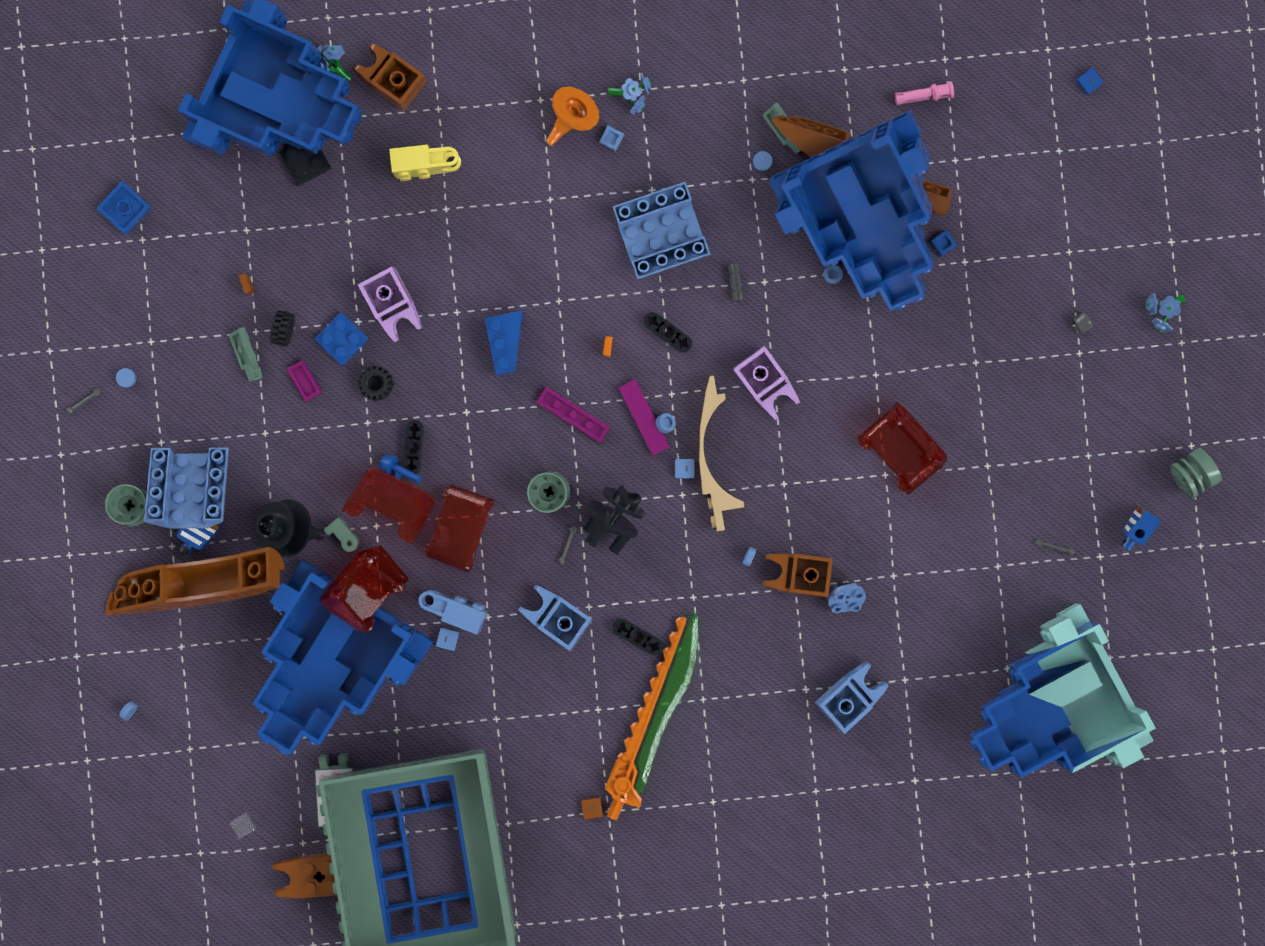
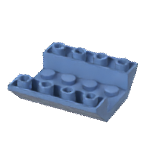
(660, 230)
(186, 488)

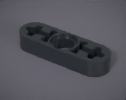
(668, 340)
(420, 443)
(653, 639)

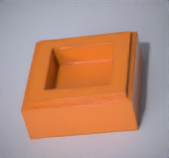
(607, 346)

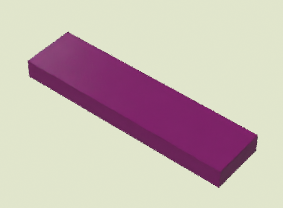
(573, 414)
(643, 417)

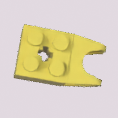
(422, 161)

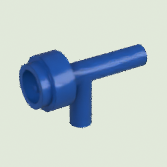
(390, 464)

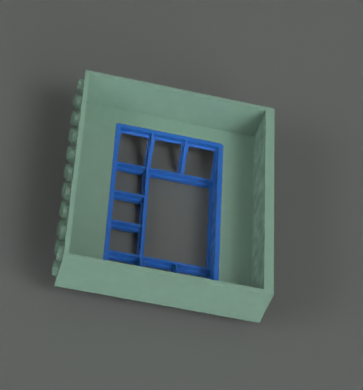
(359, 864)

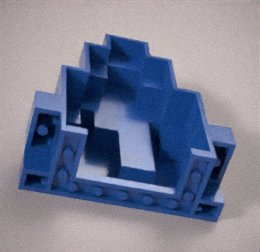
(268, 90)
(866, 208)
(327, 662)

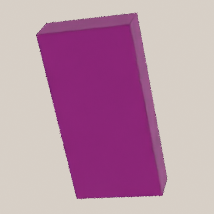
(304, 380)

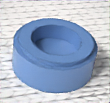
(762, 161)
(833, 274)
(126, 377)
(665, 423)
(749, 556)
(128, 710)

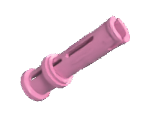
(933, 92)

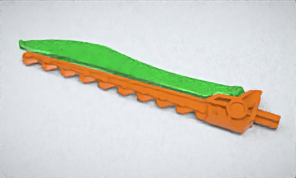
(624, 772)

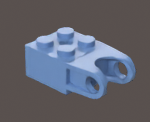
(455, 610)
(552, 613)
(857, 696)

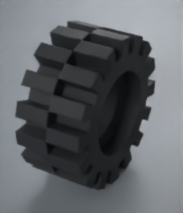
(282, 328)
(365, 377)

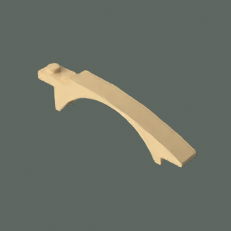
(719, 499)

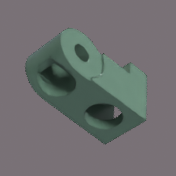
(343, 532)

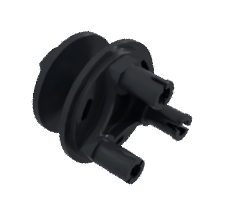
(611, 520)
(285, 527)

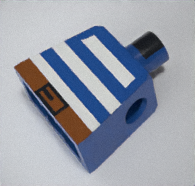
(1141, 520)
(197, 538)

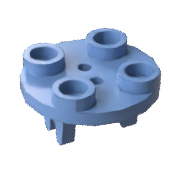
(846, 598)

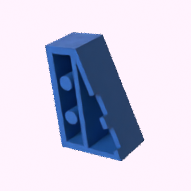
(504, 341)

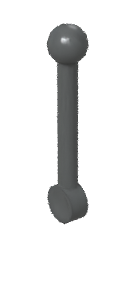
(96, 392)
(572, 530)
(1039, 542)

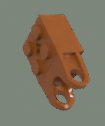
(387, 72)
(793, 574)
(304, 876)

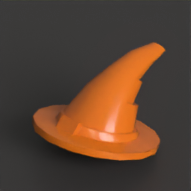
(573, 111)

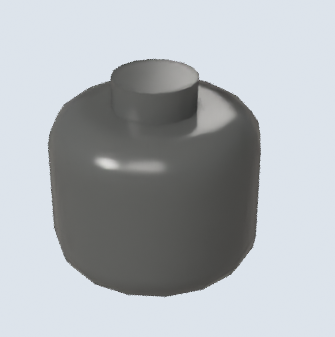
(1082, 322)

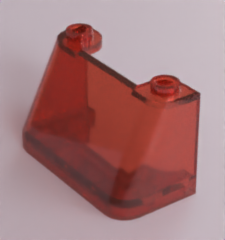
(904, 447)
(393, 499)
(459, 527)
(363, 588)

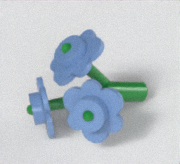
(332, 52)
(630, 91)
(1169, 308)

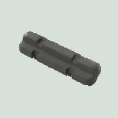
(735, 282)

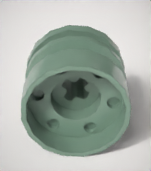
(1195, 473)
(538, 496)
(117, 505)

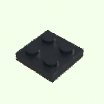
(304, 164)

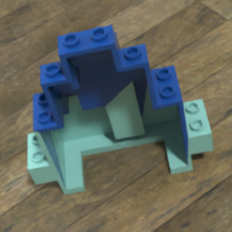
(1062, 705)

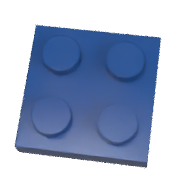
(124, 207)
(341, 339)

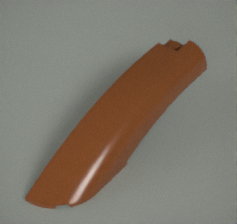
(816, 137)
(196, 583)

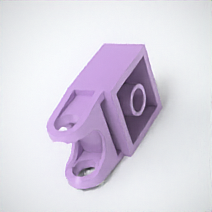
(391, 308)
(770, 385)

